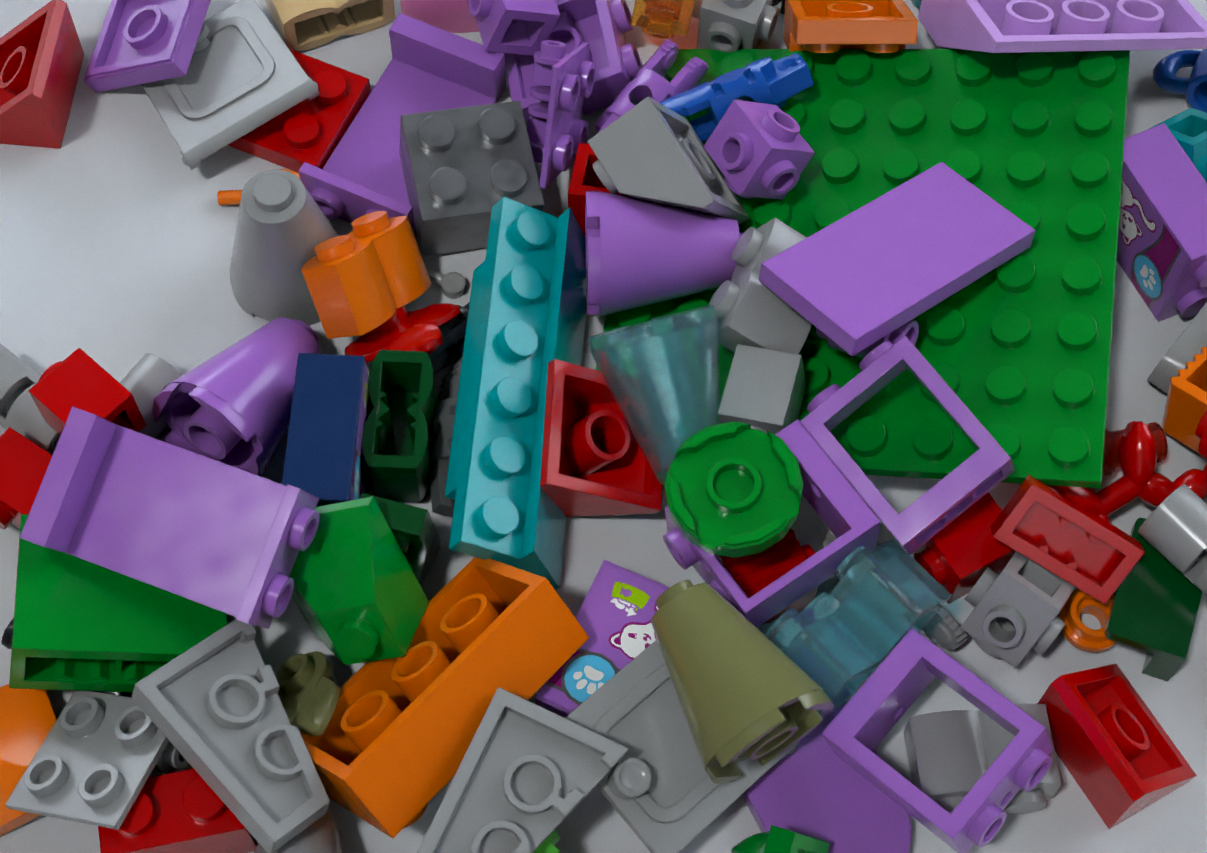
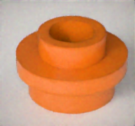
(1076, 631)

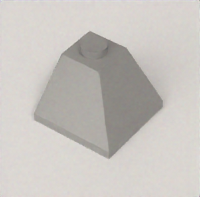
(661, 160)

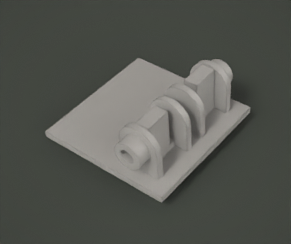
(94, 762)

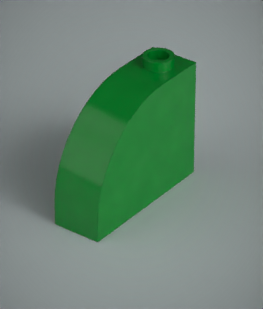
(95, 626)

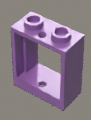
(952, 493)
(832, 500)
(887, 698)

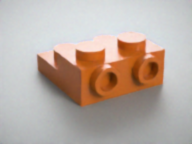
(848, 24)

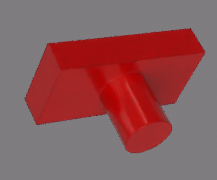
(1067, 539)

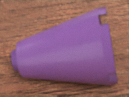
(651, 252)
(239, 398)

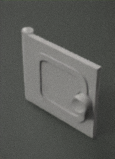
(230, 84)
(661, 779)

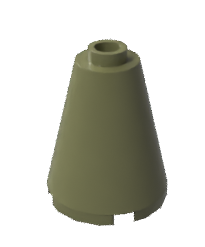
(732, 681)

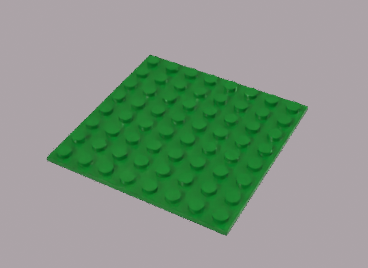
(1026, 338)

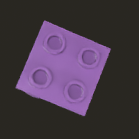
(557, 126)

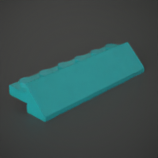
(521, 316)

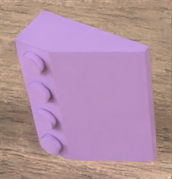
(1063, 25)

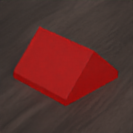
(39, 77)
(589, 450)
(1112, 743)

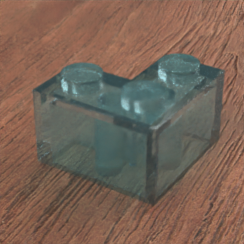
(858, 624)

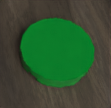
(743, 507)

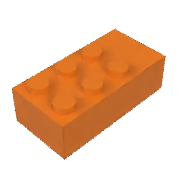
(413, 716)

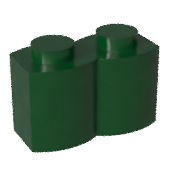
(399, 425)

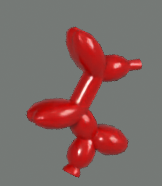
(1140, 480)

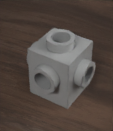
(734, 23)
(1016, 609)

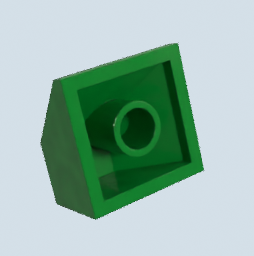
(357, 585)

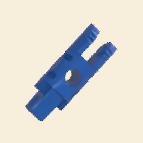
(757, 82)

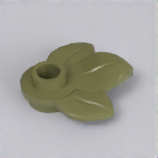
(308, 691)

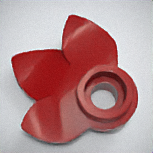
(405, 332)

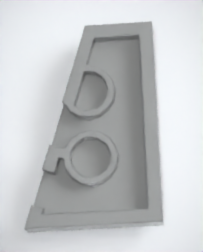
(233, 730)
(518, 780)

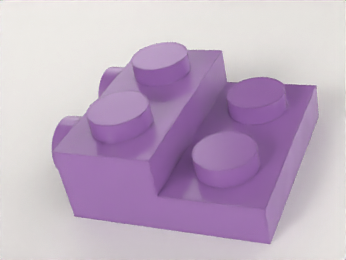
(581, 21)

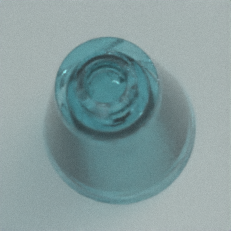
(663, 379)

